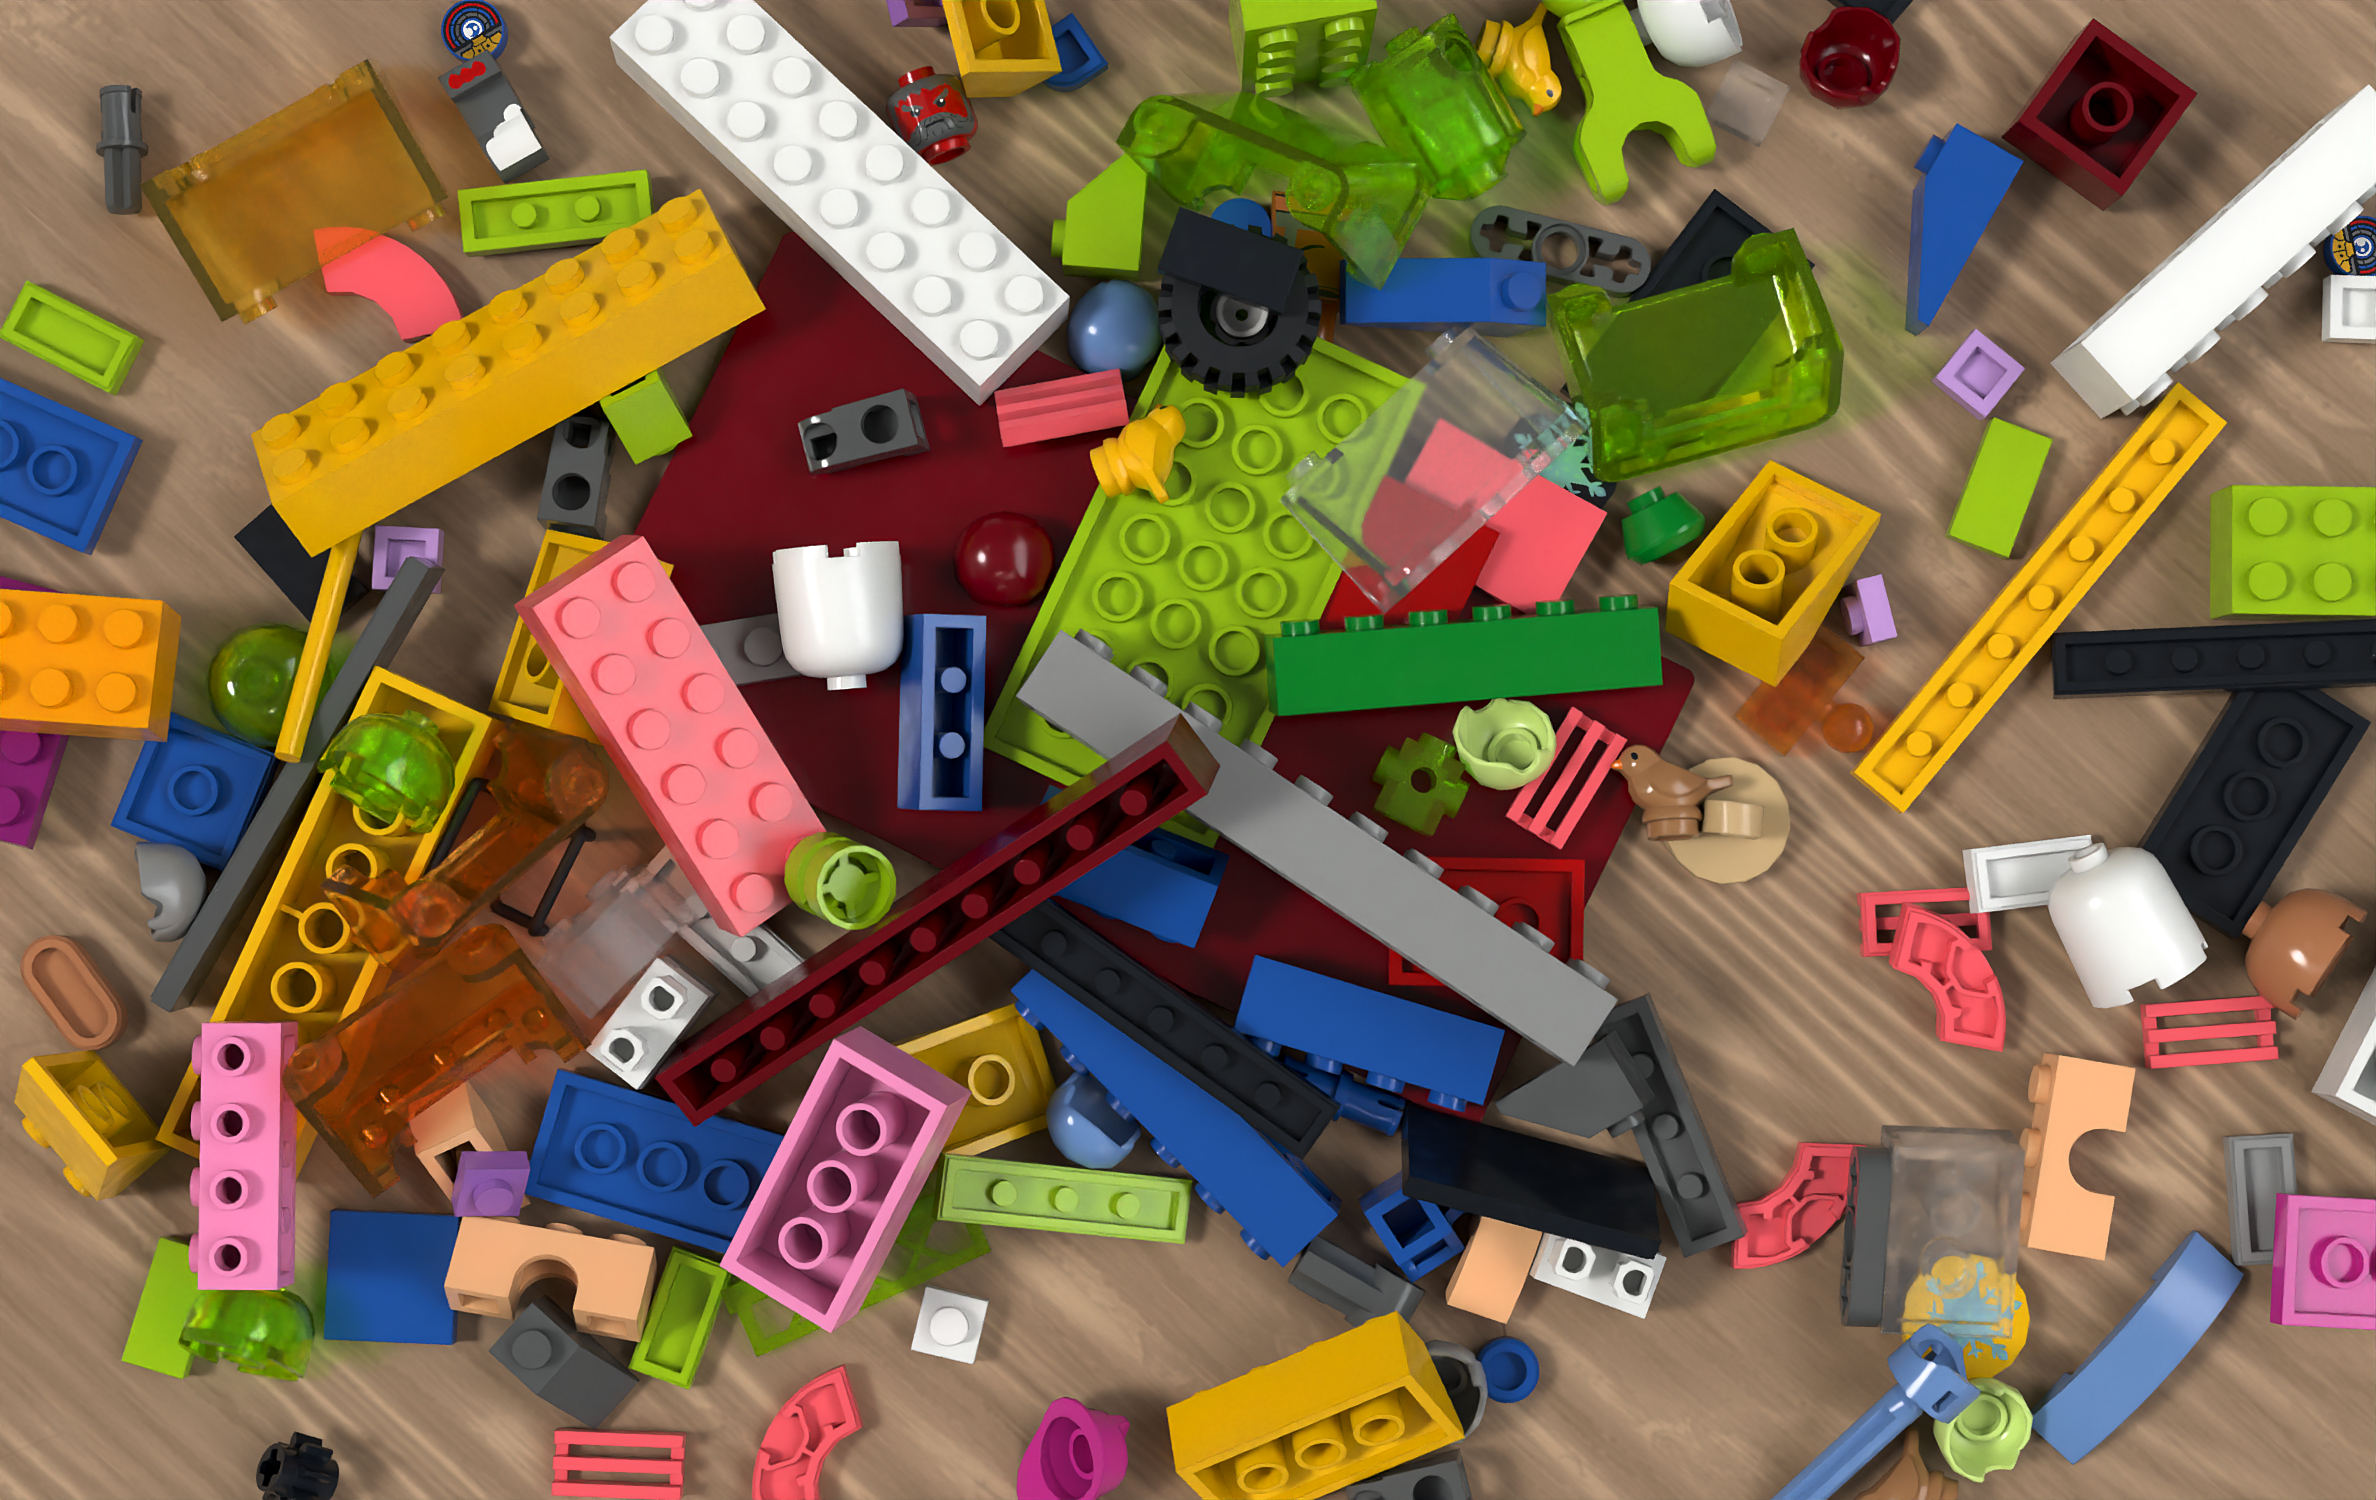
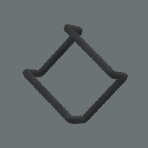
(536, 924)

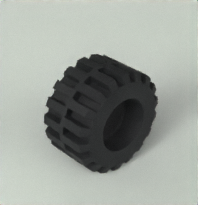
(1234, 367)

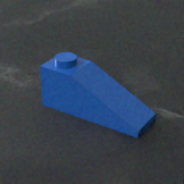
(1950, 210)
(1438, 293)

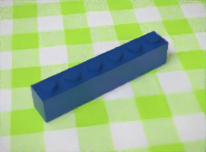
(1233, 1161)

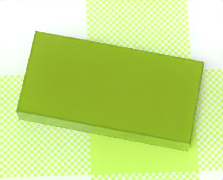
(71, 338)
(1998, 488)
(163, 1311)
(681, 1317)

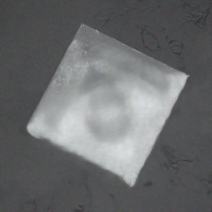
(616, 940)

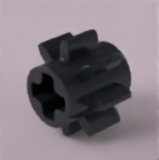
(298, 1470)

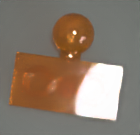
(1806, 694)

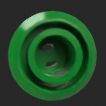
(1659, 525)

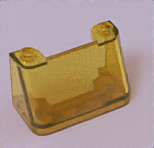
(298, 191)

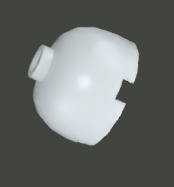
(1689, 30)

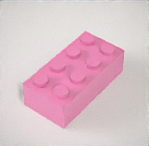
(845, 1178)

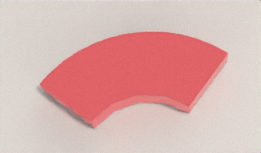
(398, 283)
(1955, 973)
(1797, 1209)
(803, 1436)

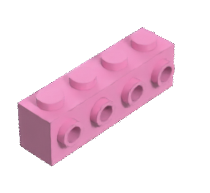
(245, 1156)

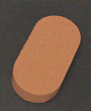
(74, 992)

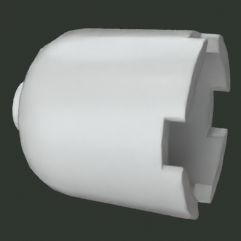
(840, 612)
(2123, 923)

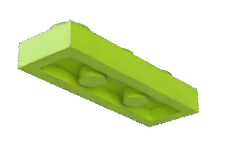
(552, 212)

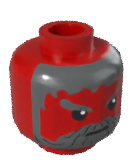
(932, 115)

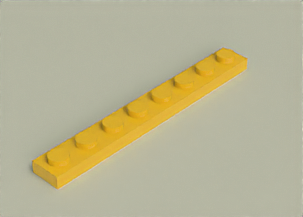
(2038, 598)

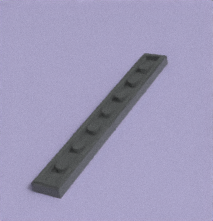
(293, 788)

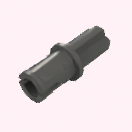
(122, 148)

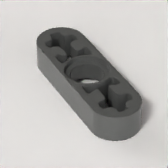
(1580, 235)
(1865, 1236)

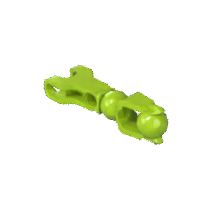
(1623, 96)

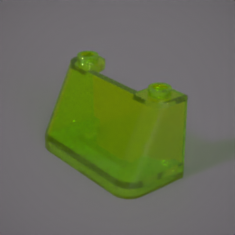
(1337, 182)
(1700, 362)

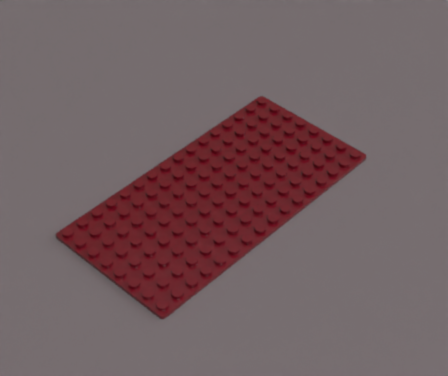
(749, 491)

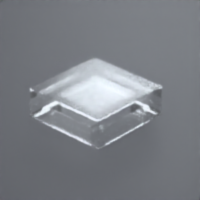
(1746, 102)

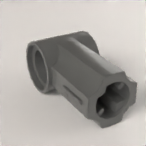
(1352, 1284)

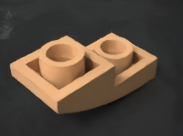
(1492, 1268)

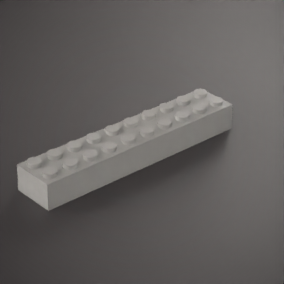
(1334, 857)

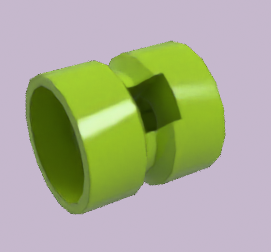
(840, 880)

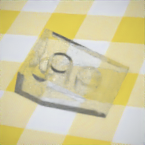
(1952, 1230)

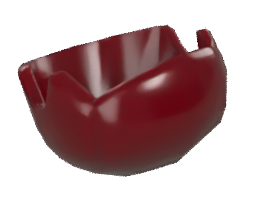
(1850, 57)
(1003, 559)

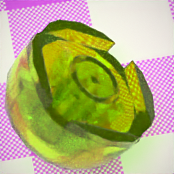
(254, 678)
(392, 767)
(257, 1329)

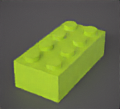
(1299, 42)
(2293, 553)

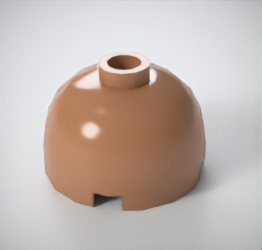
(2297, 945)

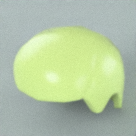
(1505, 743)
(1987, 1432)

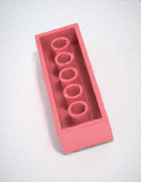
(674, 728)

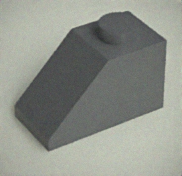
(1585, 1098)
(563, 1364)

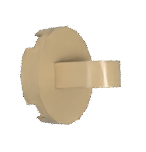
(1740, 826)

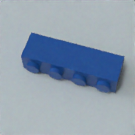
(1368, 1031)

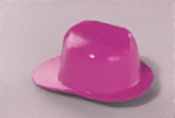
(1074, 1454)

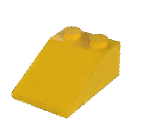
(1769, 572)
(1003, 1067)
(88, 1121)

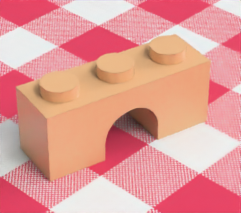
(2069, 1100)
(501, 1258)

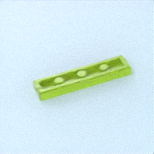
(1061, 1198)

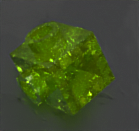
(1406, 805)

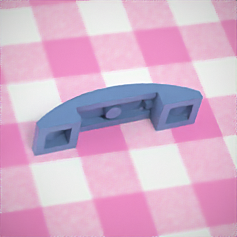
(2138, 1351)

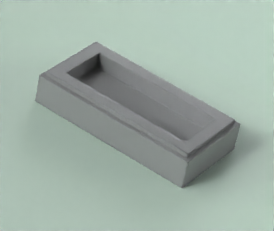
(2255, 1171)

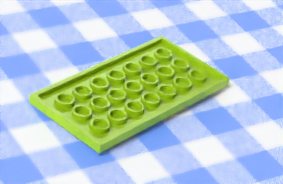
(1210, 569)

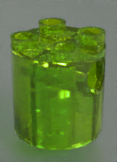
(1440, 109)

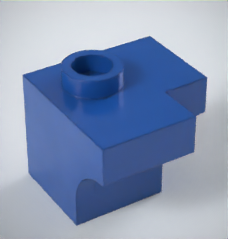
(1412, 1230)

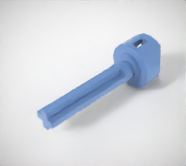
(1924, 1384)

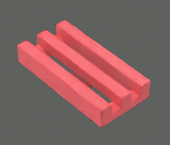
(1061, 408)
(1594, 732)
(1870, 924)
(2262, 1028)
(564, 1462)

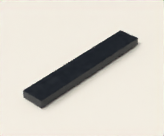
(2214, 659)
(1170, 1025)

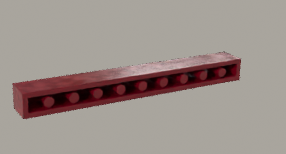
(941, 919)

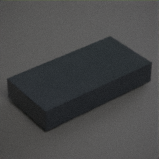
(1230, 261)
(290, 565)

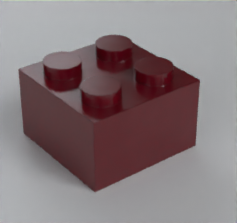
(2099, 115)

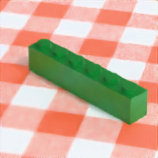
(1462, 658)

